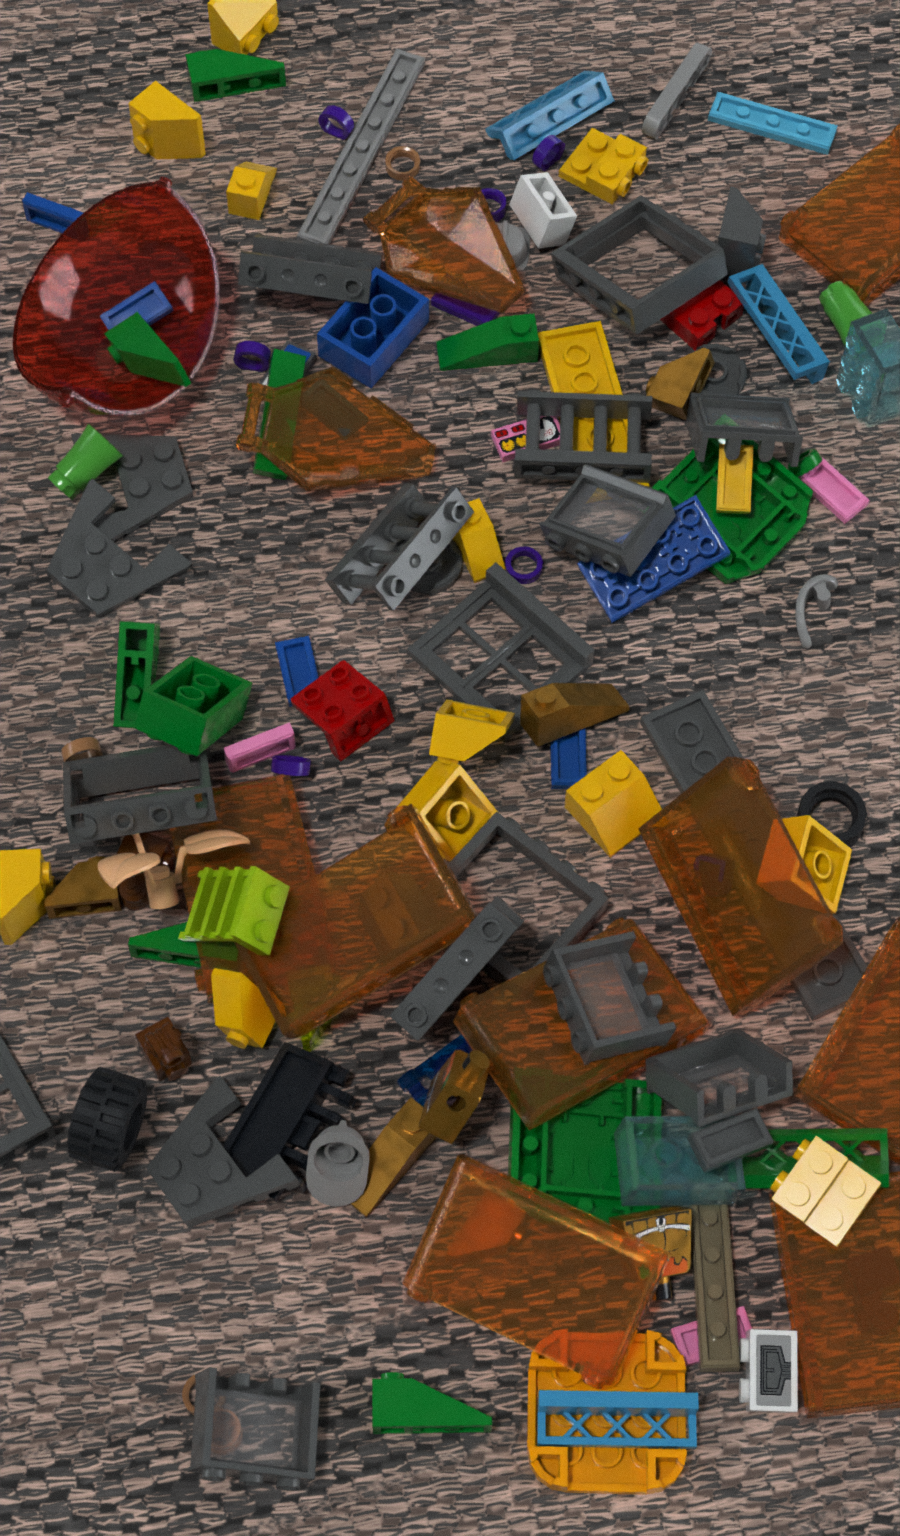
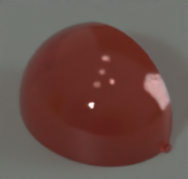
(94, 265)

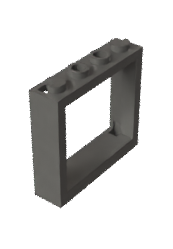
(573, 259)
(136, 813)
(563, 871)

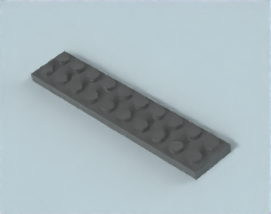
(691, 744)

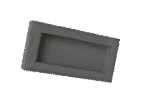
(730, 1140)

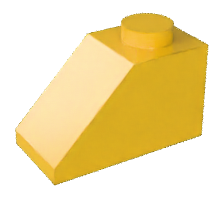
(249, 189)
(478, 543)
(240, 1009)

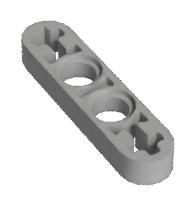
(676, 89)

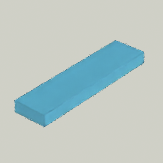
(772, 123)

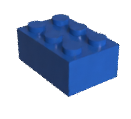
(371, 336)

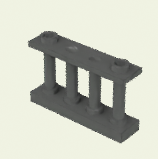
(309, 268)
(567, 463)
(384, 535)
(457, 967)

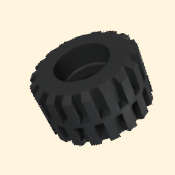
(107, 1119)

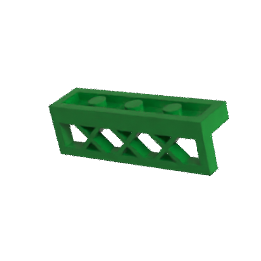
(763, 1170)

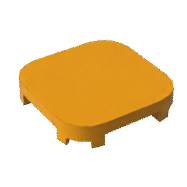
(649, 1367)

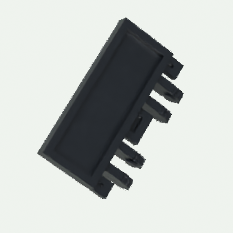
(282, 1112)

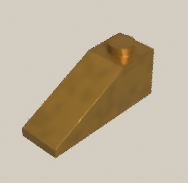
(567, 708)
(393, 1155)

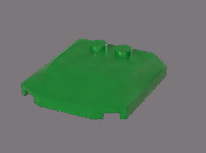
(755, 538)
(577, 1151)

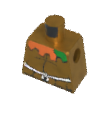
(461, 1077)
(667, 1229)

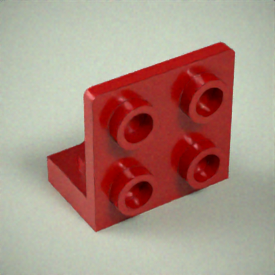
(344, 708)

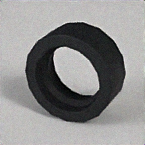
(845, 795)

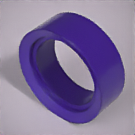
(339, 115)
(543, 158)
(494, 194)
(252, 348)
(529, 552)
(290, 765)

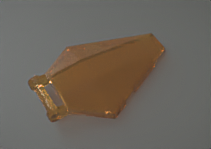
(447, 245)
(333, 434)

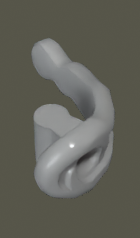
(819, 588)

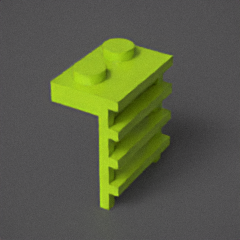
(237, 908)

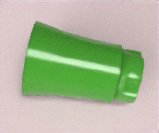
(842, 307)
(84, 462)

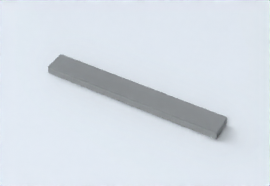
(361, 148)

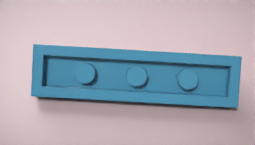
(551, 113)
(783, 319)
(617, 1404)

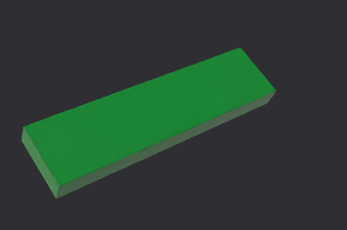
(283, 370)

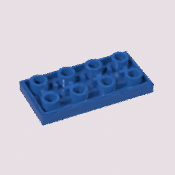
(679, 554)

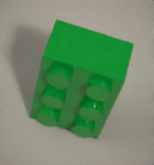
(193, 706)

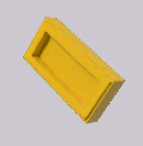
(734, 481)

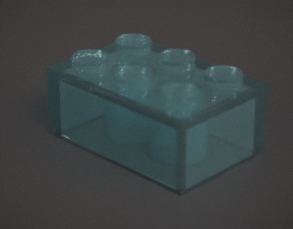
(872, 368)
(662, 1169)

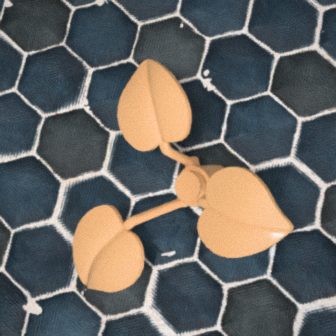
(159, 880)

